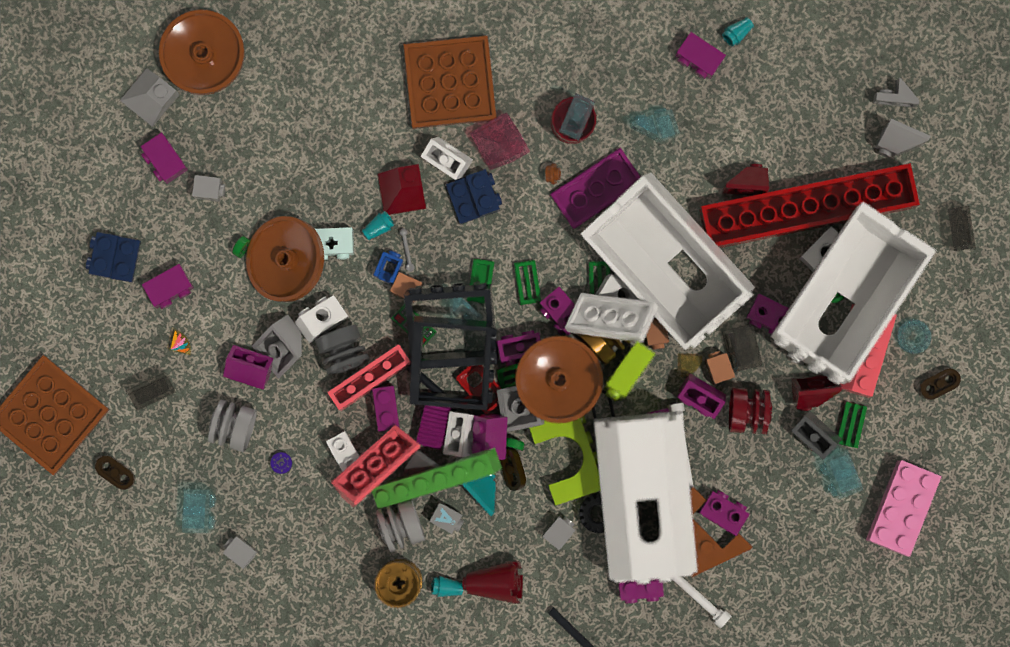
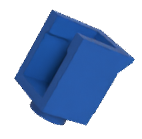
(392, 257)

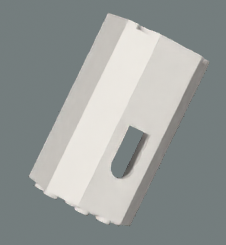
(640, 239)
(871, 267)
(645, 461)

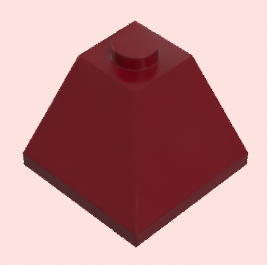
(749, 181)
(402, 189)
(813, 391)

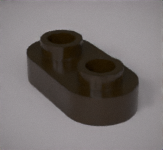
(939, 384)
(513, 470)
(115, 473)

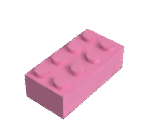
(903, 508)

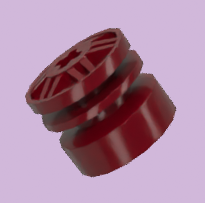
(558, 117)
(749, 411)

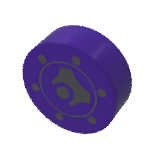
(281, 463)

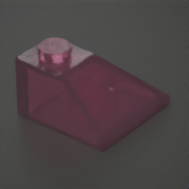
(499, 141)

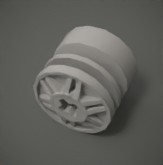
(232, 425)
(400, 525)

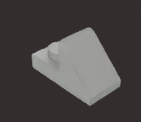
(902, 97)

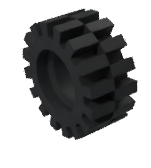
(584, 514)

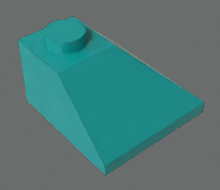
(484, 492)

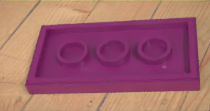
(595, 188)

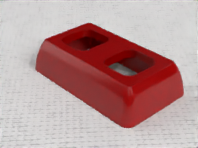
(477, 391)

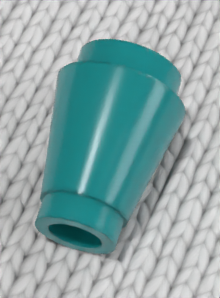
(735, 33)
(379, 225)
(446, 587)

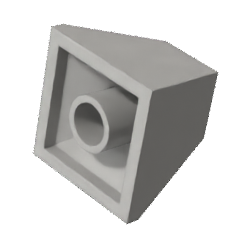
(149, 97)
(899, 138)
(282, 343)
(517, 413)

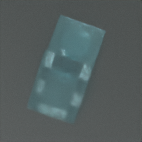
(577, 117)
(458, 305)

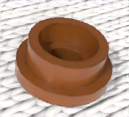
(552, 173)

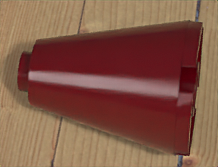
(496, 582)

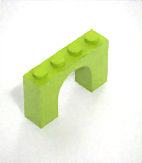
(628, 372)
(587, 479)

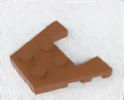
(707, 550)

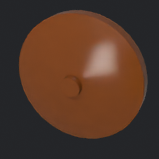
(201, 52)
(285, 259)
(559, 379)

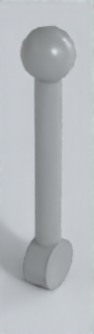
(410, 267)

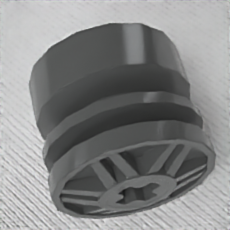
(342, 349)

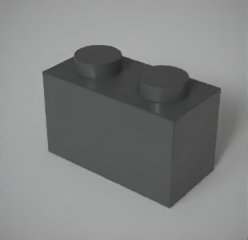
(816, 435)

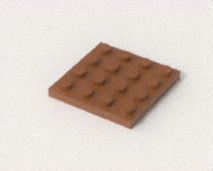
(449, 82)
(49, 415)

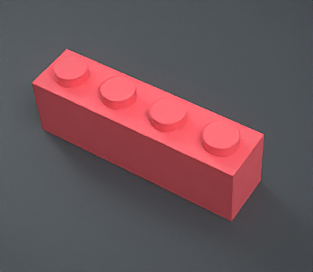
(369, 377)

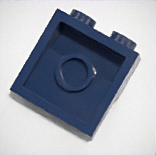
(474, 196)
(113, 257)

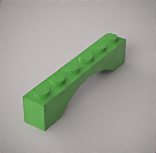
(437, 479)

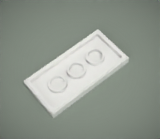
(611, 317)

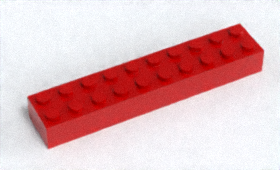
(808, 206)

